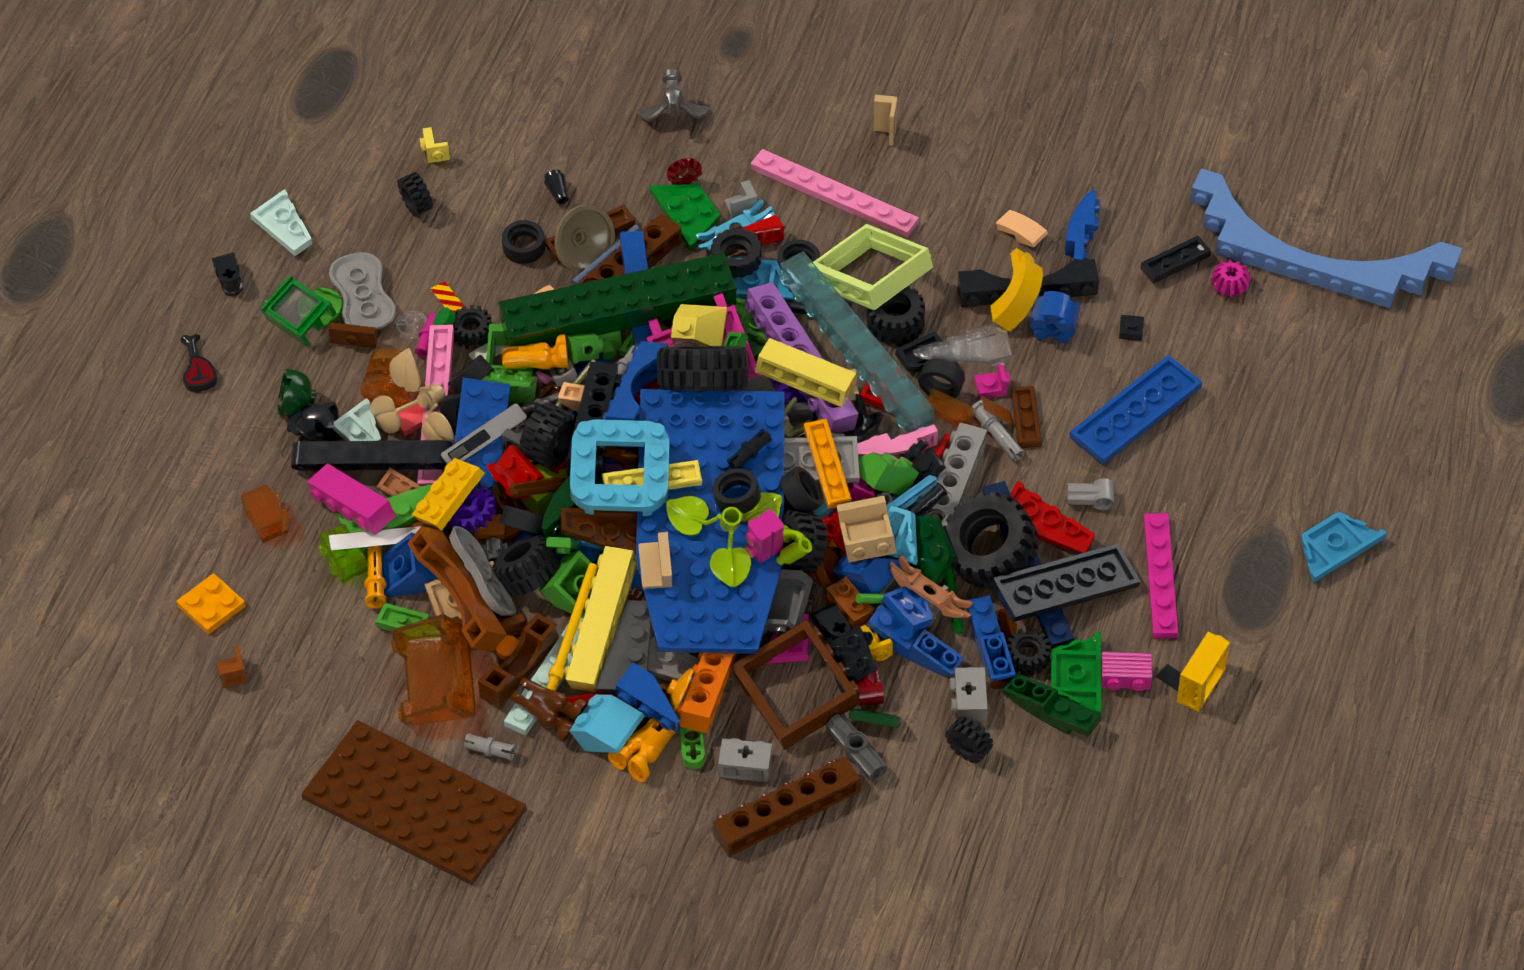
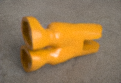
(536, 355)
(647, 744)

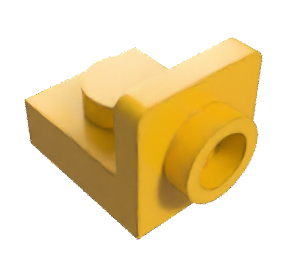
(879, 650)

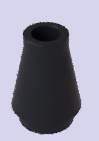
(556, 184)

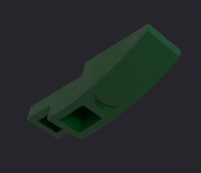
(551, 522)
(1049, 707)

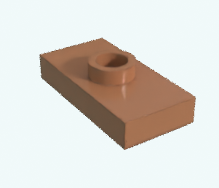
(396, 483)

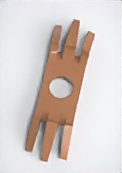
(914, 580)

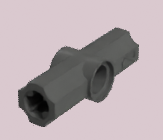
(864, 756)

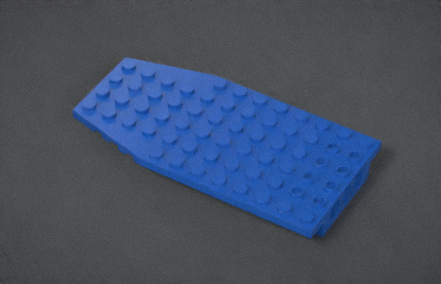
(699, 609)

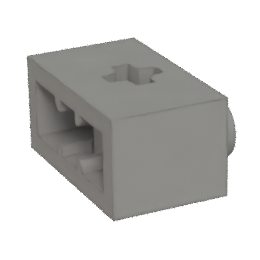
(970, 693)
(745, 760)

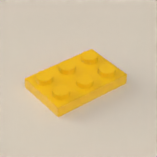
(447, 493)

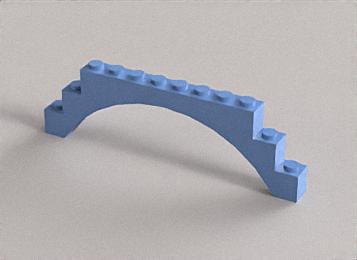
(1364, 280)

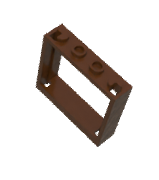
(817, 718)

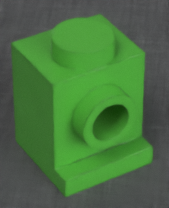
(576, 344)

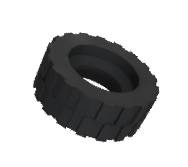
(739, 238)

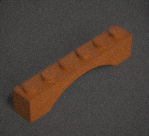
(478, 620)

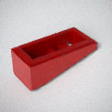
(767, 230)

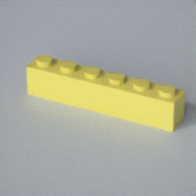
(601, 618)

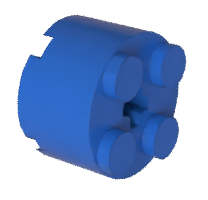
(1054, 316)

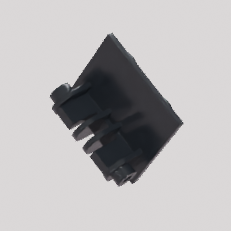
(854, 654)

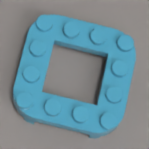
(619, 497)

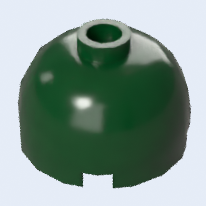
(294, 392)

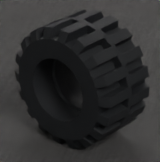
(898, 328)
(548, 435)
(815, 530)
(526, 565)

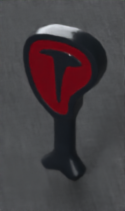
(201, 373)

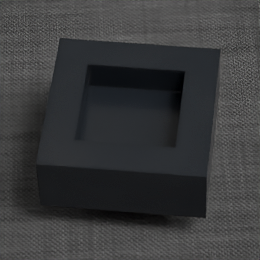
(1131, 327)

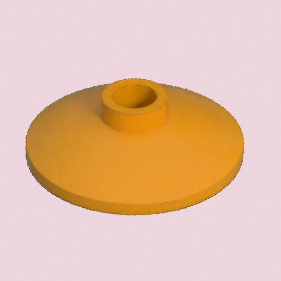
(678, 688)

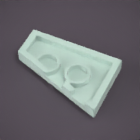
(282, 222)

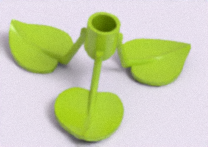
(728, 564)

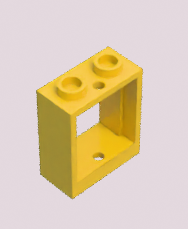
(1203, 671)

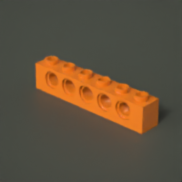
(705, 690)

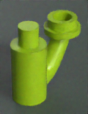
(795, 550)

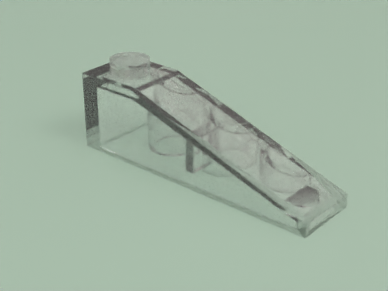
(978, 345)

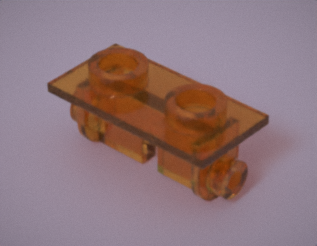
(949, 408)

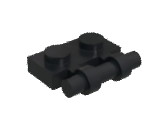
(927, 463)

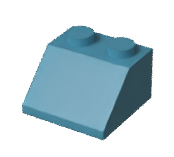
(605, 724)

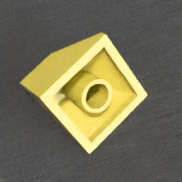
(699, 324)

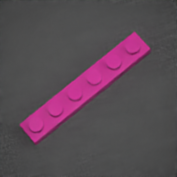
(1160, 576)

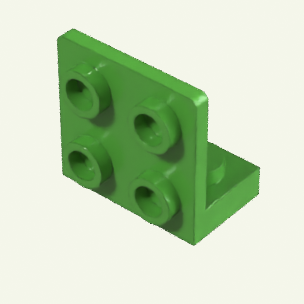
(522, 384)

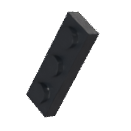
(1175, 259)

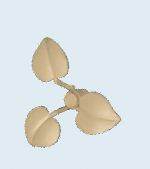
(405, 374)

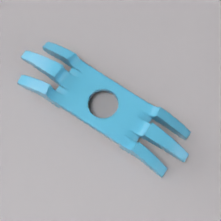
(744, 219)

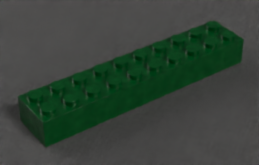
(616, 301)

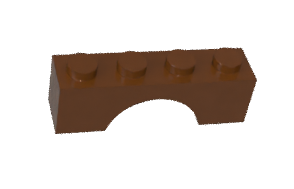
(535, 643)

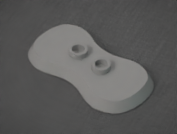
(360, 284)
(478, 565)

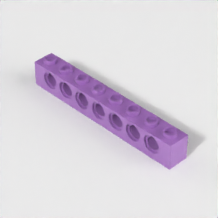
(780, 324)

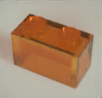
(265, 513)

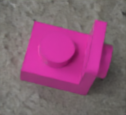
(992, 384)

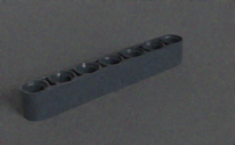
(369, 455)

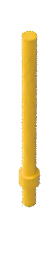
(556, 671)

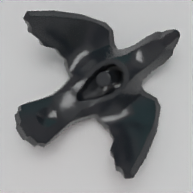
(864, 421)

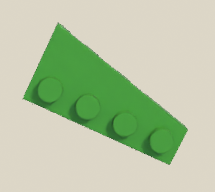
(403, 507)

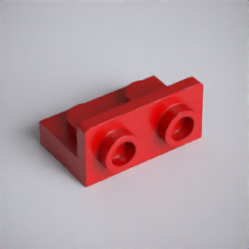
(513, 468)

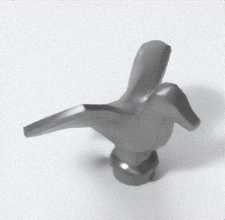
(672, 100)

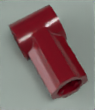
(871, 689)

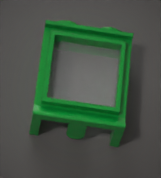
(296, 309)

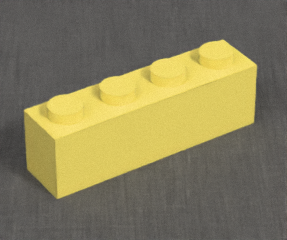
(805, 372)

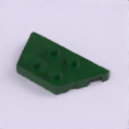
(933, 549)

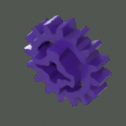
(474, 510)

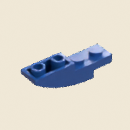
(1082, 226)
(990, 640)
(915, 646)

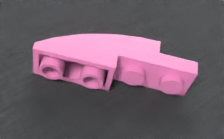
(900, 445)

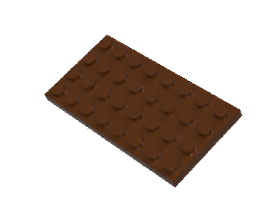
(414, 802)

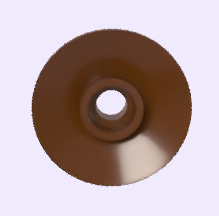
(503, 498)

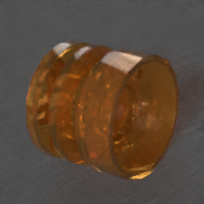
(378, 379)

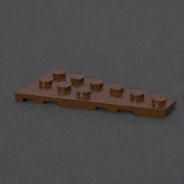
(603, 528)

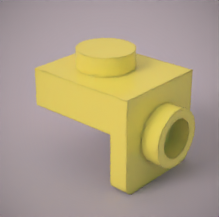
(435, 152)

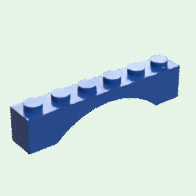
(639, 373)

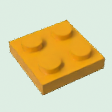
(211, 603)

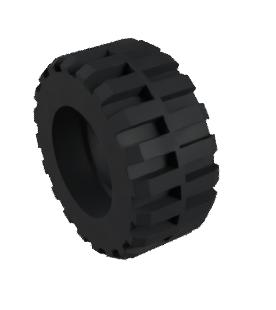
(702, 368)
(979, 514)

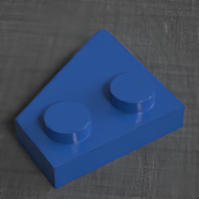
(909, 608)

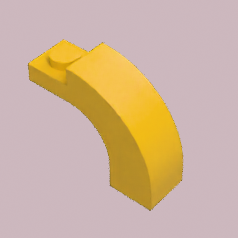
(1021, 293)

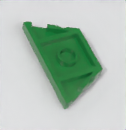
(688, 208)
(1078, 671)

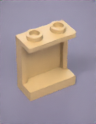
(866, 529)

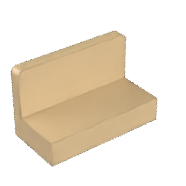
(885, 115)
(656, 563)

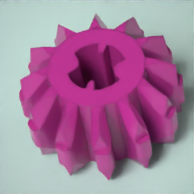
(1230, 278)

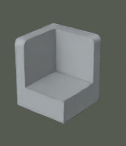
(741, 202)

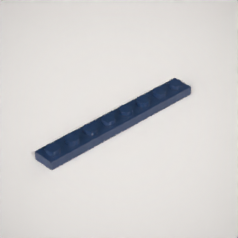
(1052, 623)

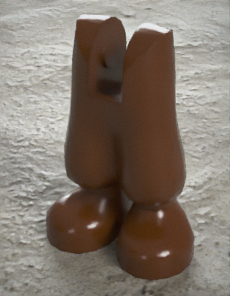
(546, 704)

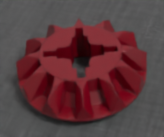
(679, 167)

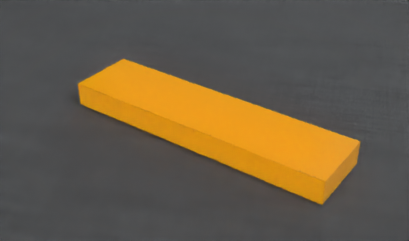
(827, 463)

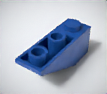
(643, 691)

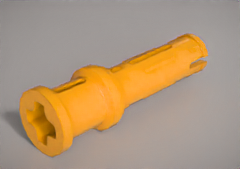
(377, 590)

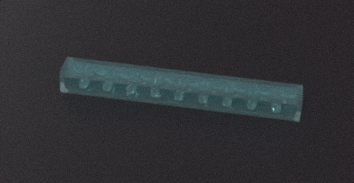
(856, 343)

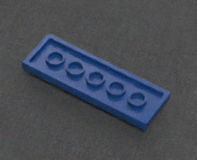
(479, 404)
(1135, 409)

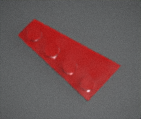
(1051, 524)

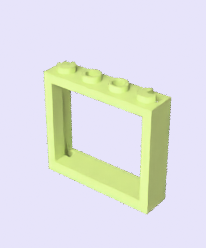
(916, 264)

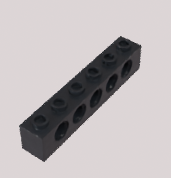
(595, 400)

